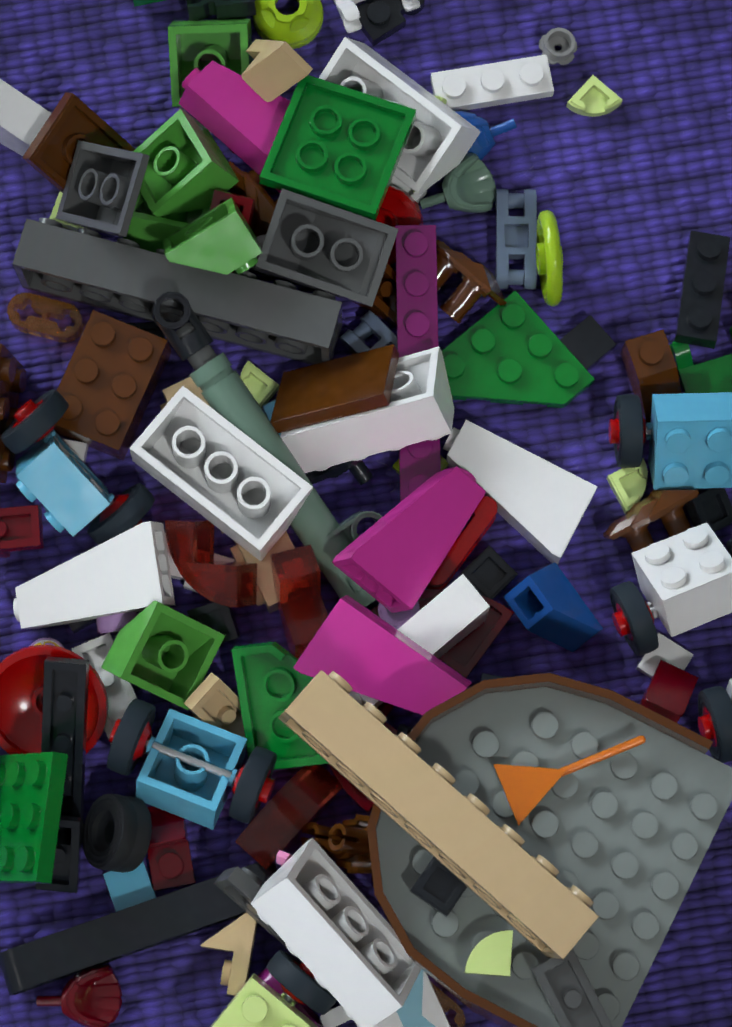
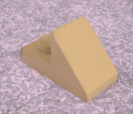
(274, 68)
(216, 705)
(239, 940)

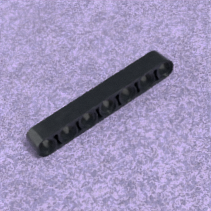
(120, 934)

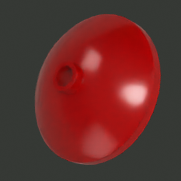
(23, 699)

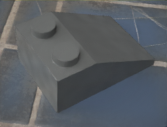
(102, 188)
(326, 248)

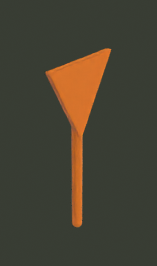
(528, 785)

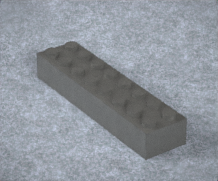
(131, 279)

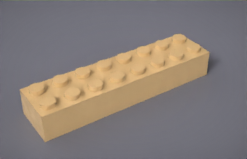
(439, 816)

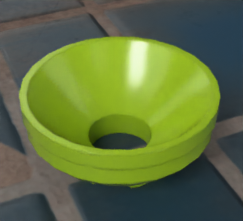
(295, 29)

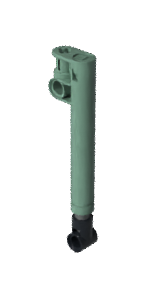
(233, 400)

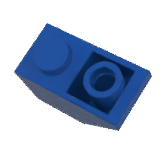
(553, 608)

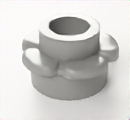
(562, 38)

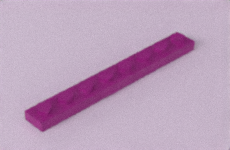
(416, 332)

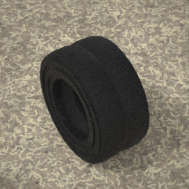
(117, 833)

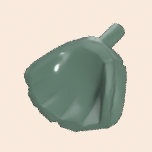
(466, 187)

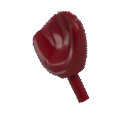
(89, 997)

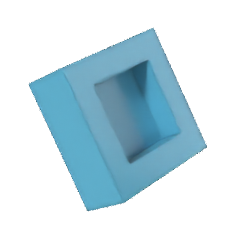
(129, 887)

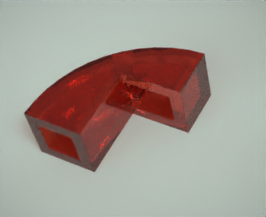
(218, 581)
(298, 596)
(288, 813)

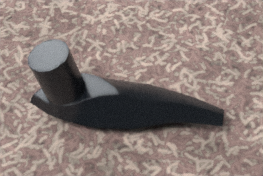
(357, 468)

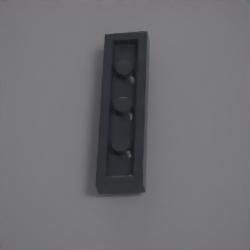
(66, 724)

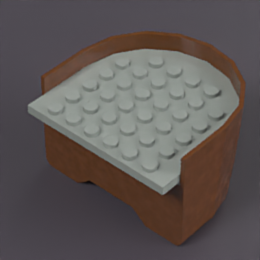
(615, 830)

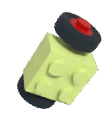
(264, 1007)

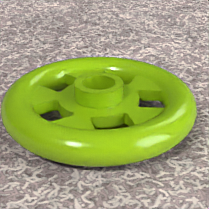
(549, 258)

